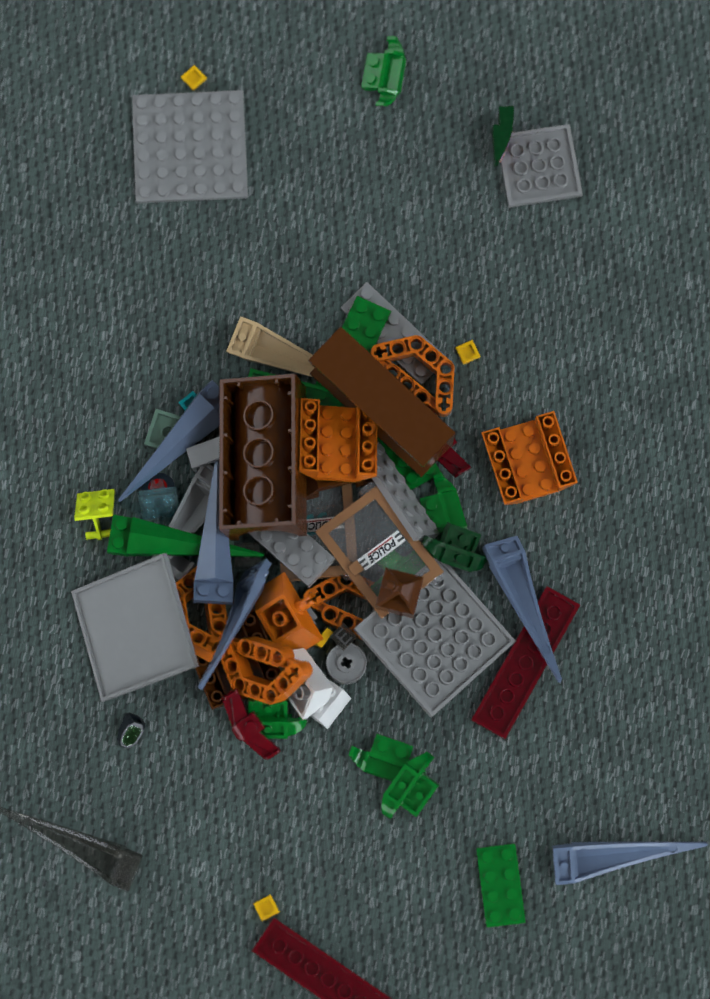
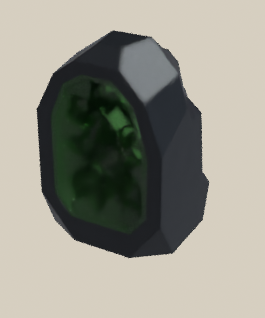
(130, 730)

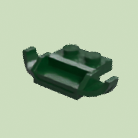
(456, 548)

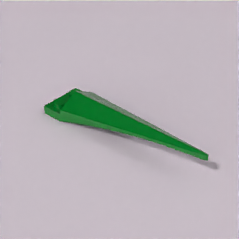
(145, 538)

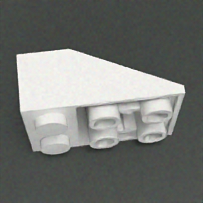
(333, 707)

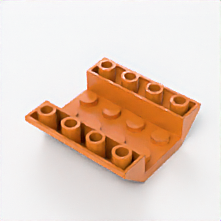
(336, 443)
(529, 459)

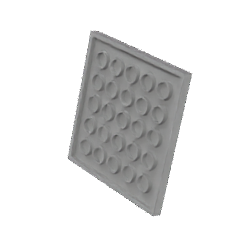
(189, 146)
(443, 644)

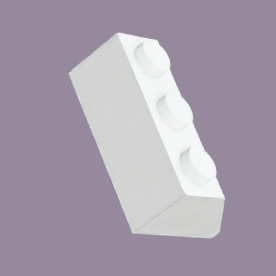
(314, 691)

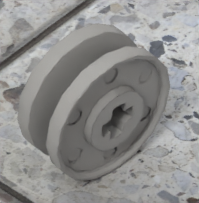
(343, 674)

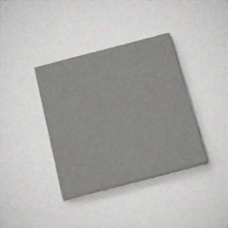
(134, 628)

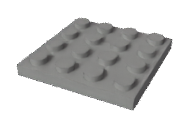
(540, 166)

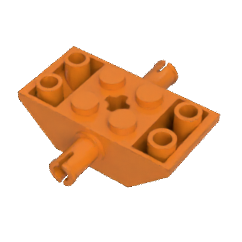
(286, 615)

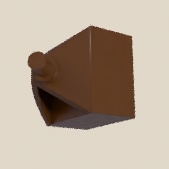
(399, 593)

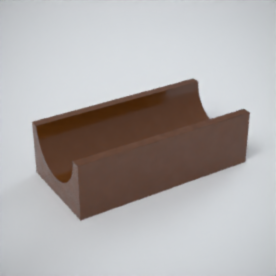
(400, 416)
(261, 456)

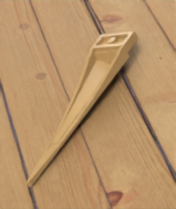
(263, 346)

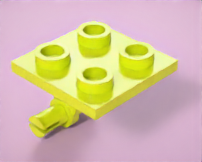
(95, 506)

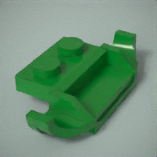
(385, 72)
(445, 505)
(276, 720)
(384, 759)
(410, 787)

